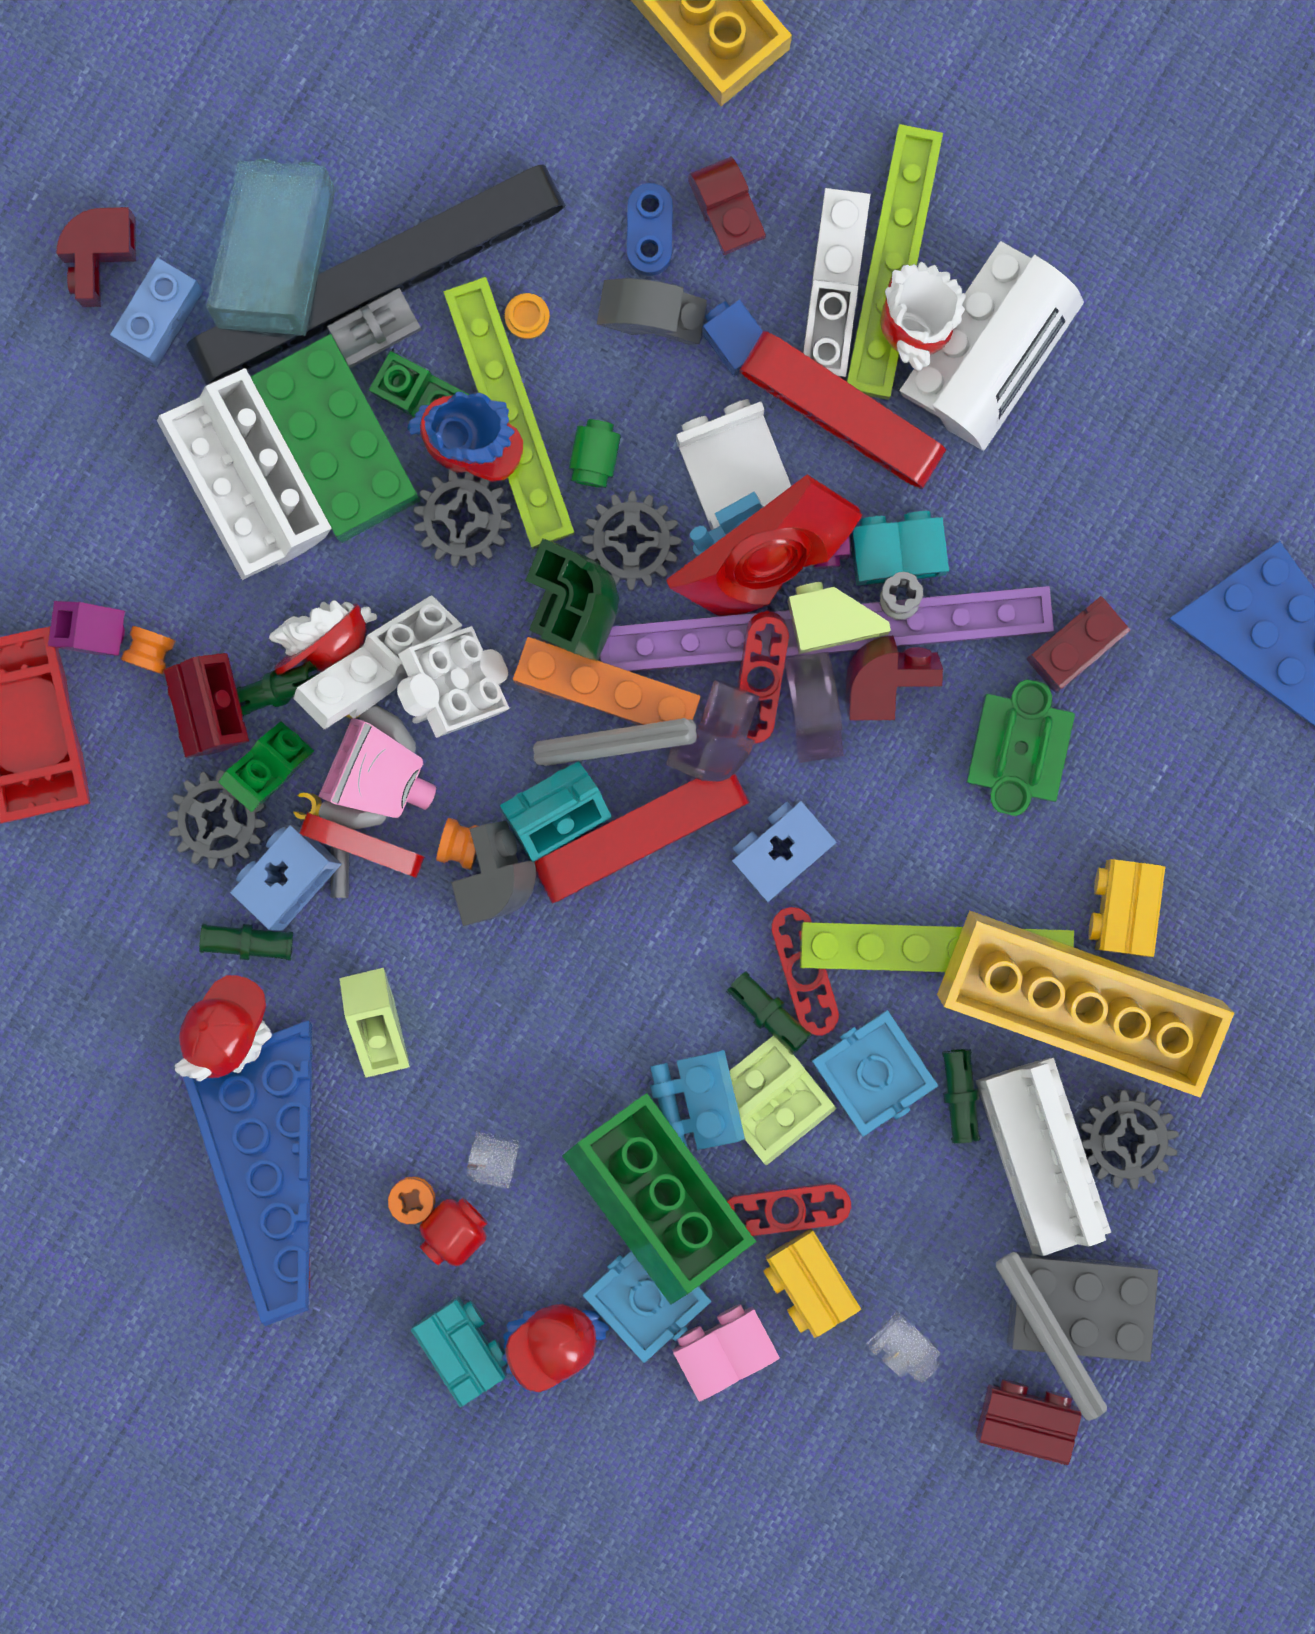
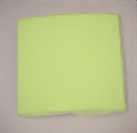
(776, 1099)

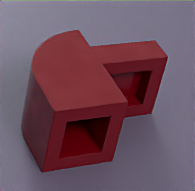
(727, 205)
(91, 239)
(879, 670)

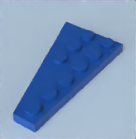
(1262, 627)
(261, 1159)

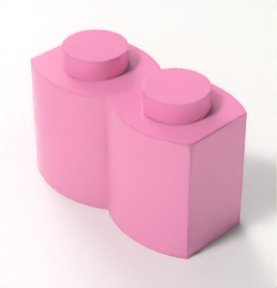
(725, 1352)

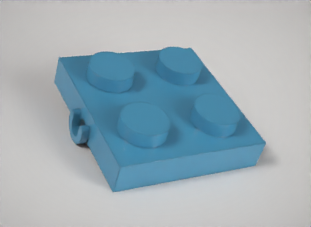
(874, 1073)
(638, 1308)

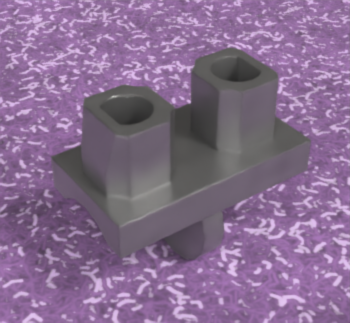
(374, 328)

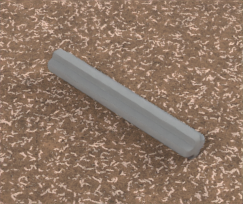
(615, 742)
(1051, 1336)

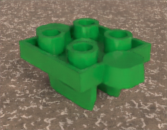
(1020, 747)

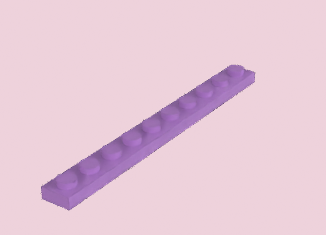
(936, 621)

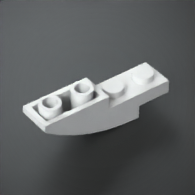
(836, 278)
(376, 667)

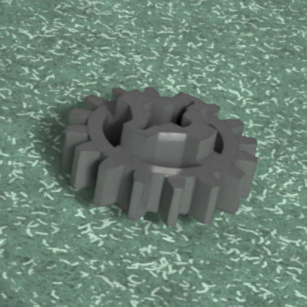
(442, 516)
(653, 540)
(206, 838)
(1107, 1141)

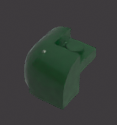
(577, 600)

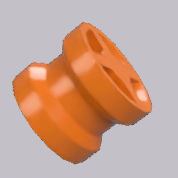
(148, 650)
(457, 845)
(421, 1197)

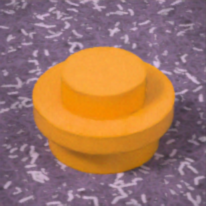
(527, 316)

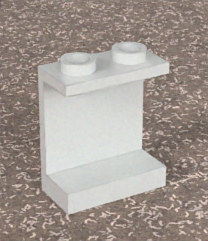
(732, 458)

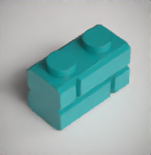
(555, 811)
(460, 1350)

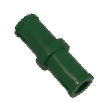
(274, 688)
(246, 942)
(769, 1013)
(961, 1096)

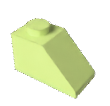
(831, 618)
(373, 1022)

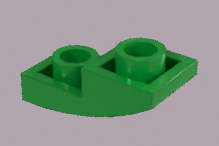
(408, 385)
(266, 766)

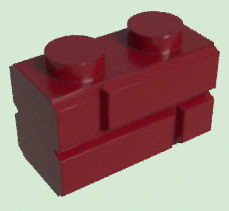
(1078, 644)
(206, 705)
(1029, 1422)

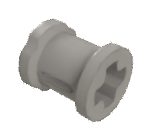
(888, 601)

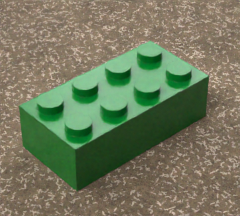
(335, 438)
(659, 1198)

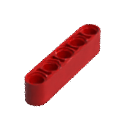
(842, 410)
(637, 835)

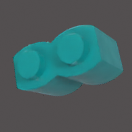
(905, 546)

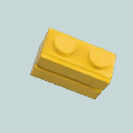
(1127, 907)
(811, 1283)

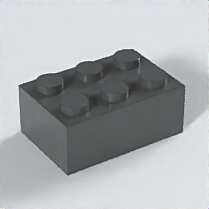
(1098, 1304)

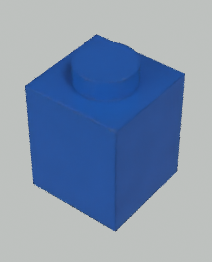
(731, 334)

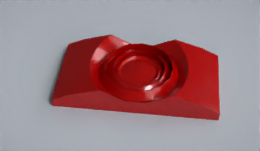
(768, 549)
(38, 738)

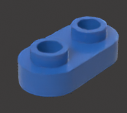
(649, 228)

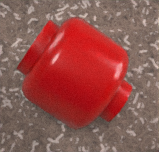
(452, 1232)

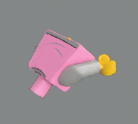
(372, 774)

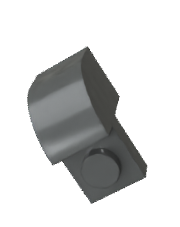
(651, 308)
(503, 881)

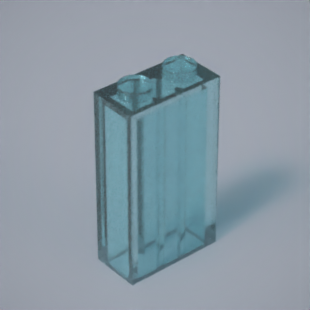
(271, 247)

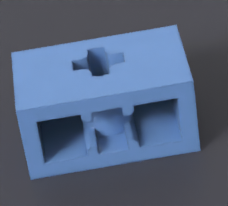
(157, 312)
(809, 843)
(307, 871)

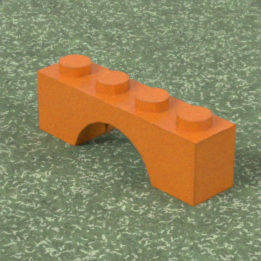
(601, 685)

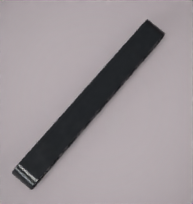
(392, 265)

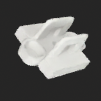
(452, 682)

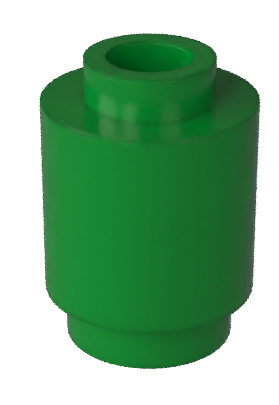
(594, 453)

